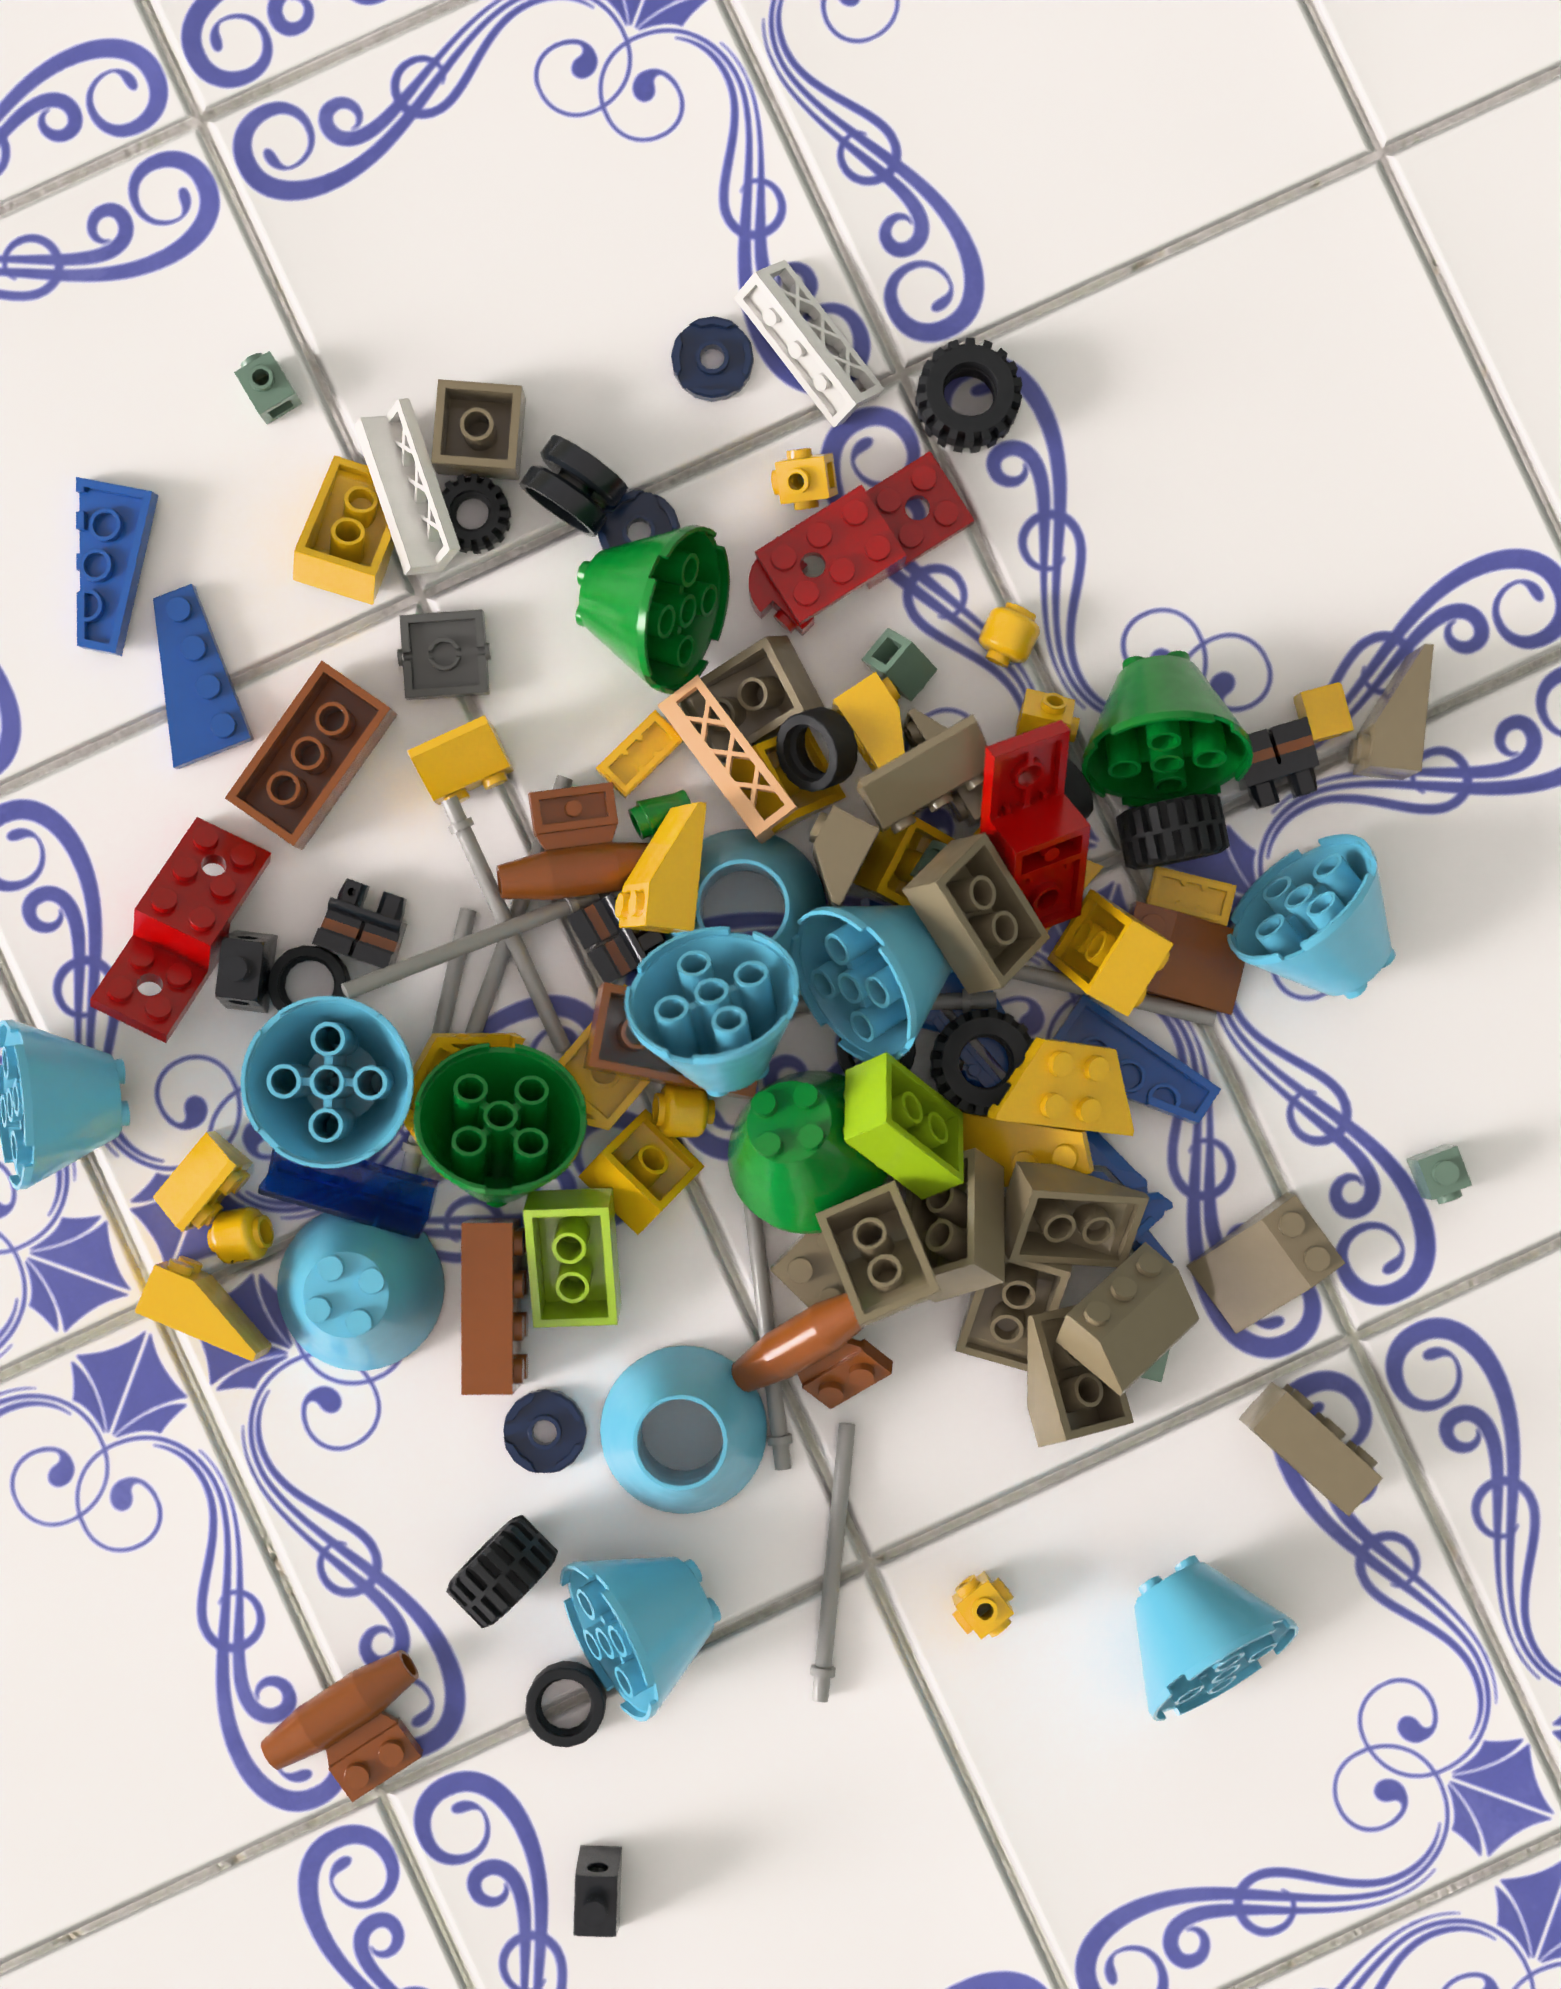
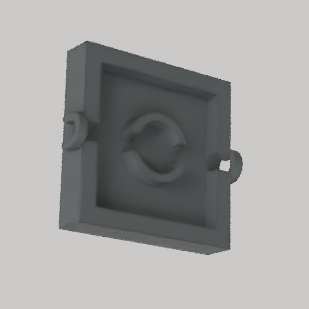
(444, 654)

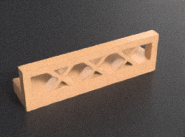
(720, 774)

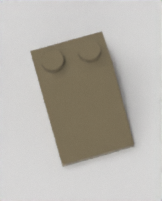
(756, 692)
(1394, 732)
(1069, 1217)
(878, 1254)
(1265, 1263)
(998, 1315)
(1061, 1392)

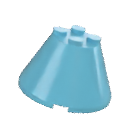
(1317, 918)
(869, 975)
(714, 1005)
(327, 1082)
(55, 1101)
(359, 1292)
(639, 1624)
(1202, 1636)

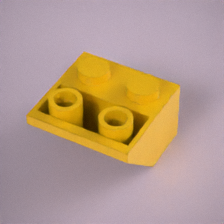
(202, 1181)

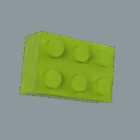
(903, 1126)
(572, 1257)

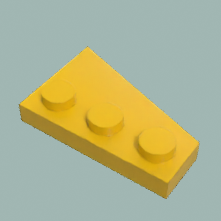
(1024, 1142)

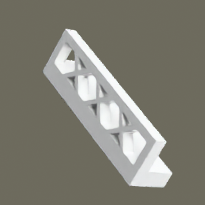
(803, 343)
(405, 489)

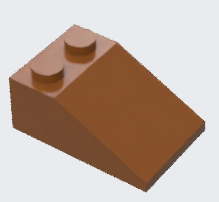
(1200, 963)

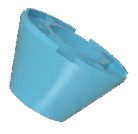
(775, 860)
(689, 1375)

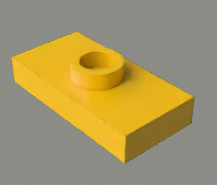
(640, 754)
(1191, 895)

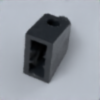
(245, 970)
(597, 1893)

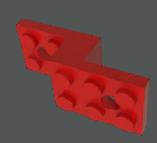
(864, 537)
(1034, 821)
(180, 929)

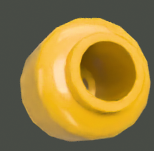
(1009, 634)
(682, 1111)
(240, 1235)

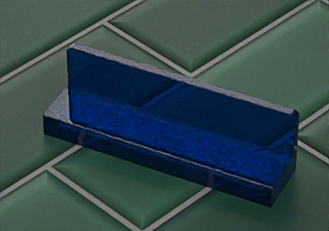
(355, 1192)

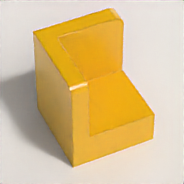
(1325, 711)

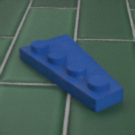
(113, 546)
(198, 691)
(1147, 1070)

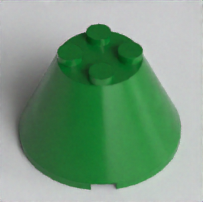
(658, 603)
(1164, 735)
(500, 1121)
(792, 1152)

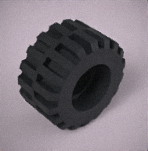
(975, 362)
(1172, 831)
(950, 1044)
(502, 1571)

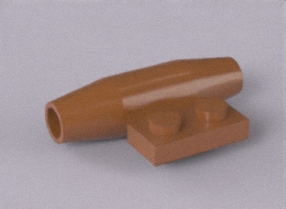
(579, 852)
(818, 1349)
(351, 1725)

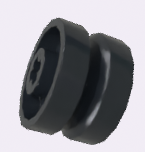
(573, 485)

